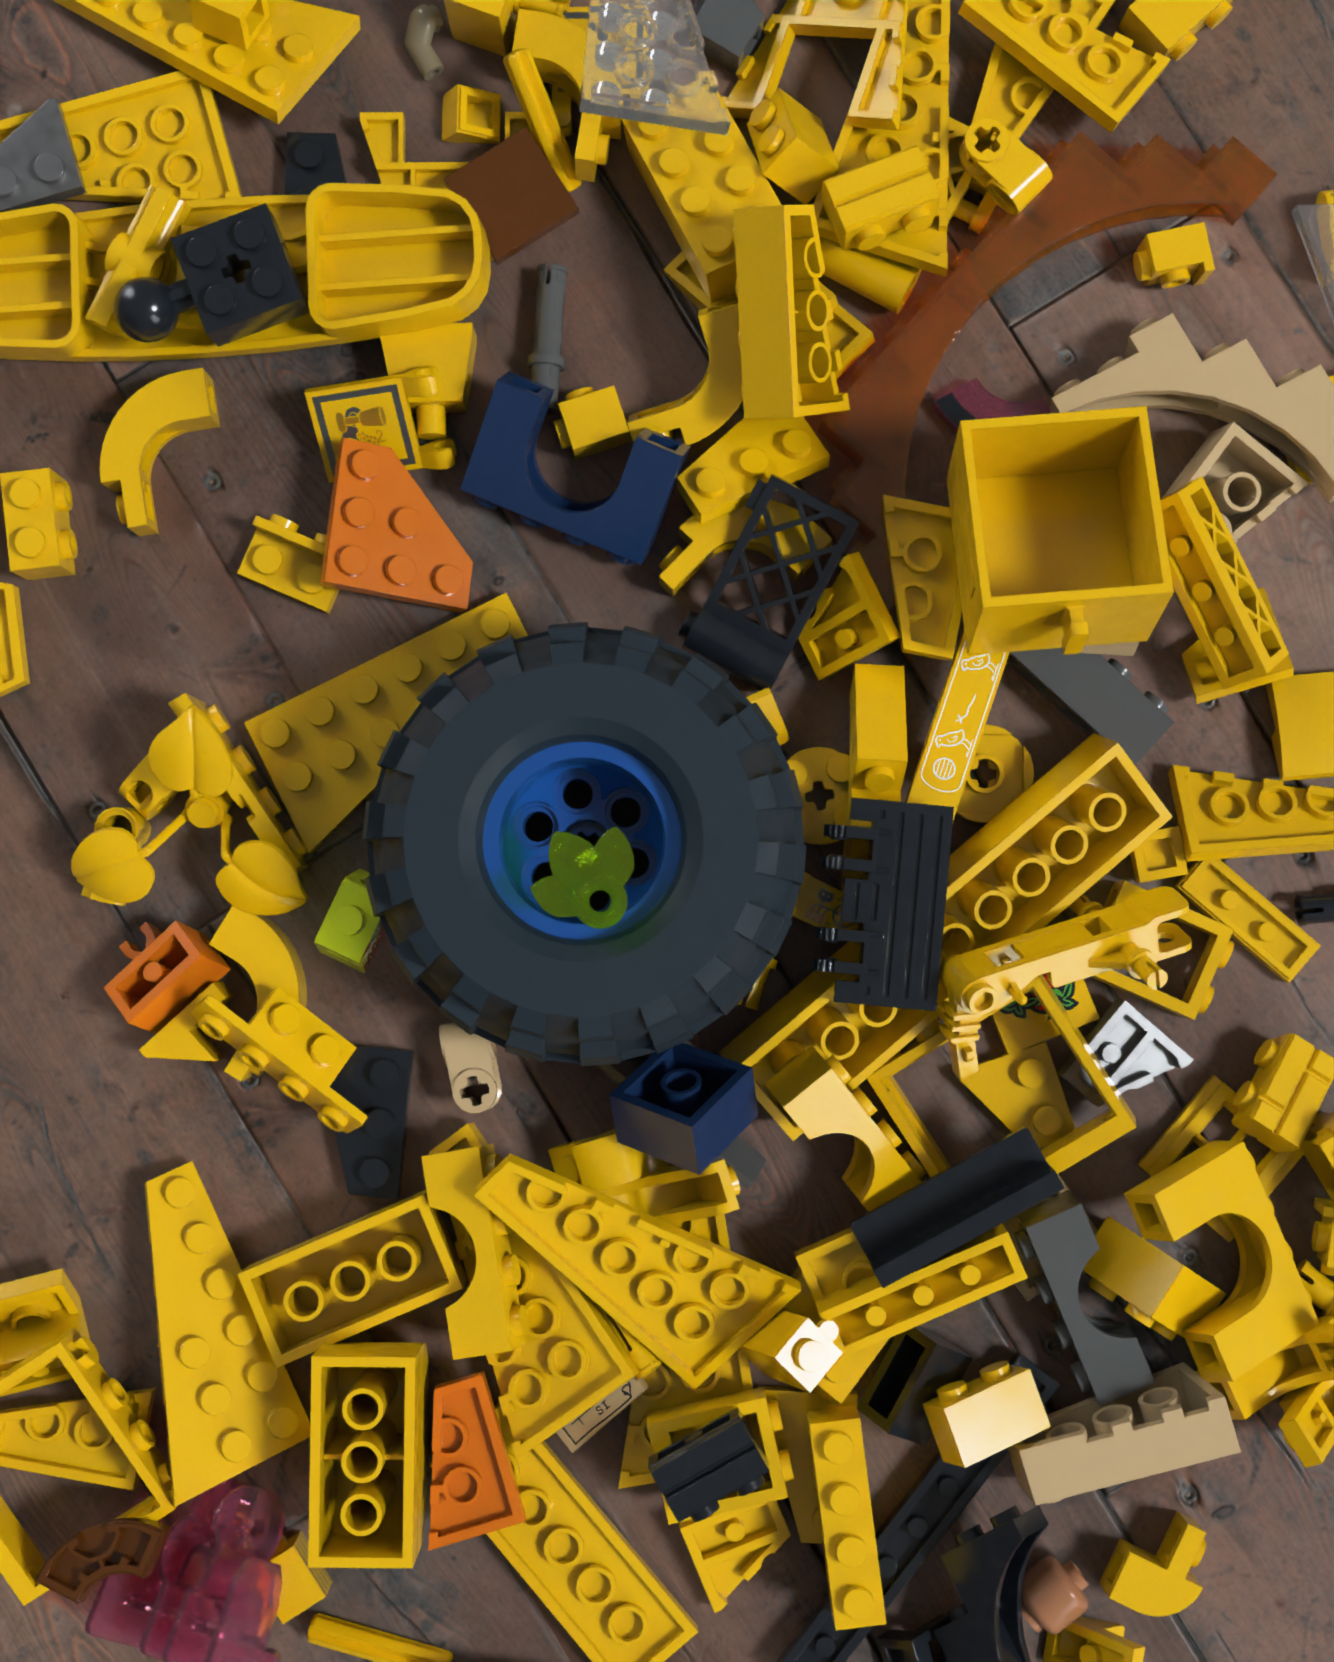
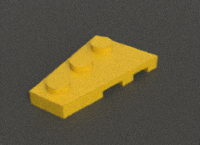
(923, 576)
(70, 1441)

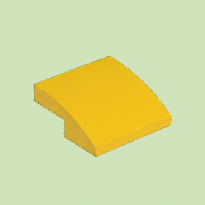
(1303, 725)

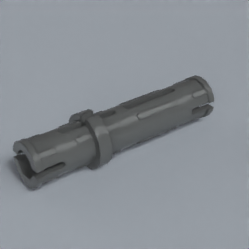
(548, 329)

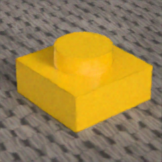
(1159, 856)

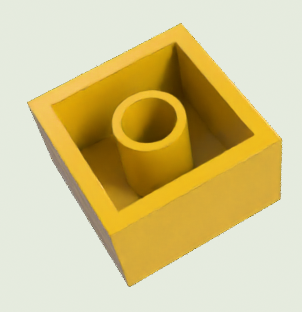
(493, 22)

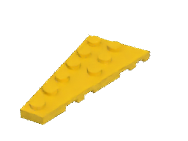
(922, 123)
(656, 1280)
(218, 1378)

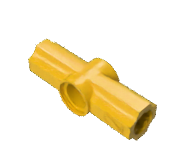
(139, 253)

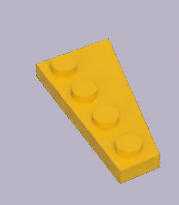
(1078, 61)

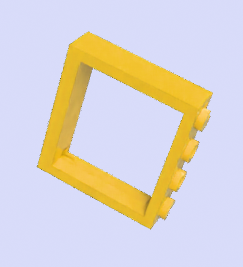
(1059, 1154)
(18, 1555)

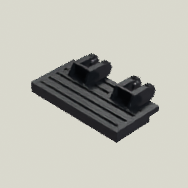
(897, 904)

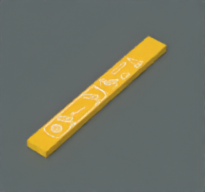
(956, 727)

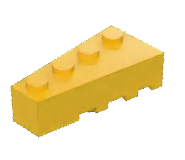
(784, 315)

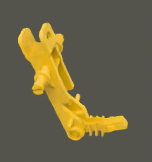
(1067, 951)

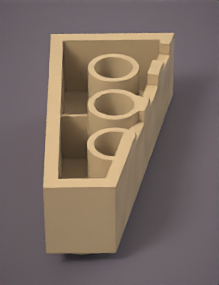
(1241, 477)
(1139, 1435)

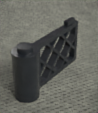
(739, 642)

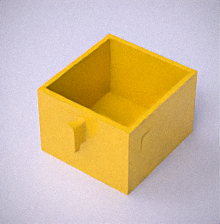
(1058, 530)

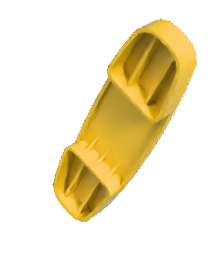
(363, 253)

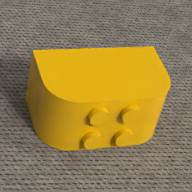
(368, 1454)

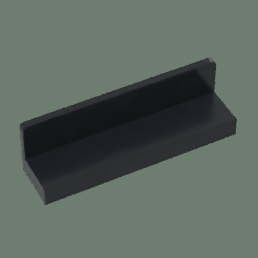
(955, 1206)

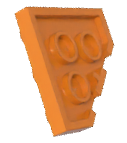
(388, 534)

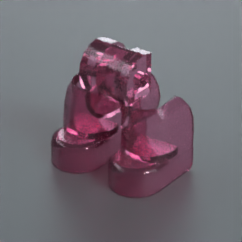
(211, 1585)

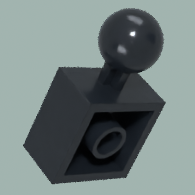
(210, 259)

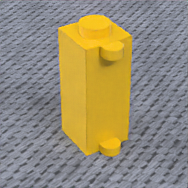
(794, 1349)

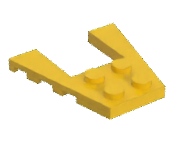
(879, 89)

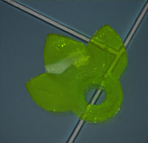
(582, 870)

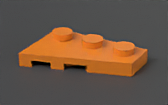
(471, 1468)

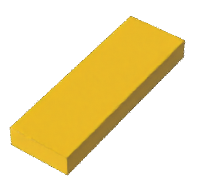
(1255, 920)

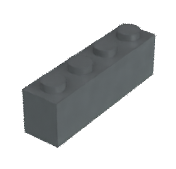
(1096, 696)

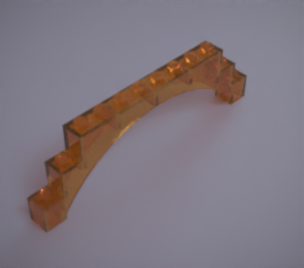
(1082, 199)

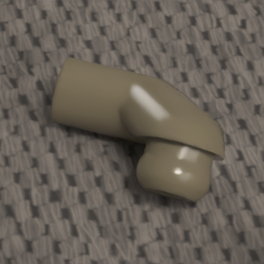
(418, 38)

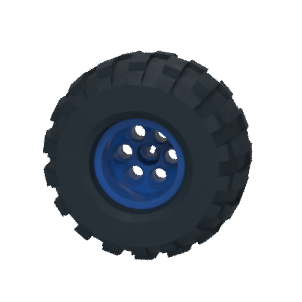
(506, 745)

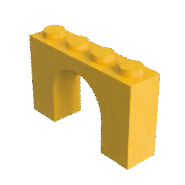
(1269, 1299)

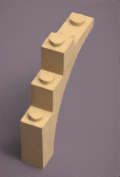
(1227, 385)

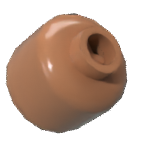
(1053, 1595)

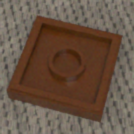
(514, 194)

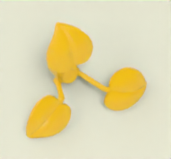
(194, 759)

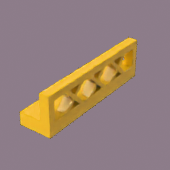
(1212, 585)

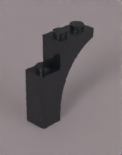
(989, 1579)

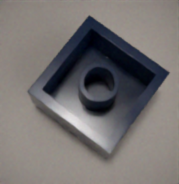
(684, 1106)

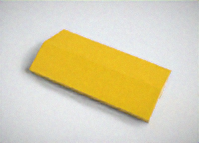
(869, 1314)
(33, 1315)

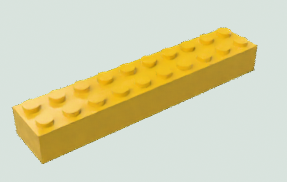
(998, 887)

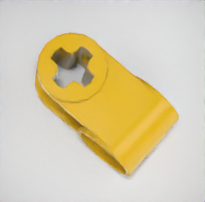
(1007, 171)

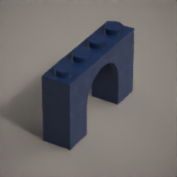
(507, 475)

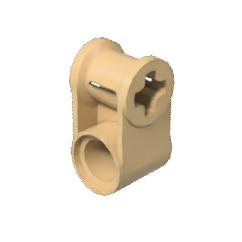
(470, 1057)

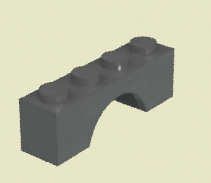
(729, 30)
(1061, 1245)

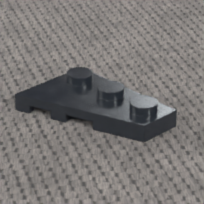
(379, 1086)

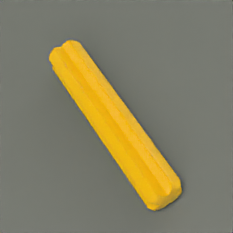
(541, 115)
(370, 1643)

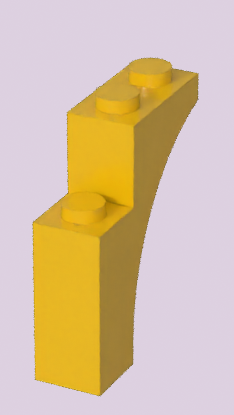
(876, 745)

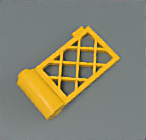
(881, 278)

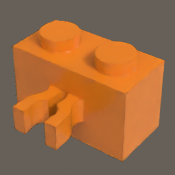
(164, 975)

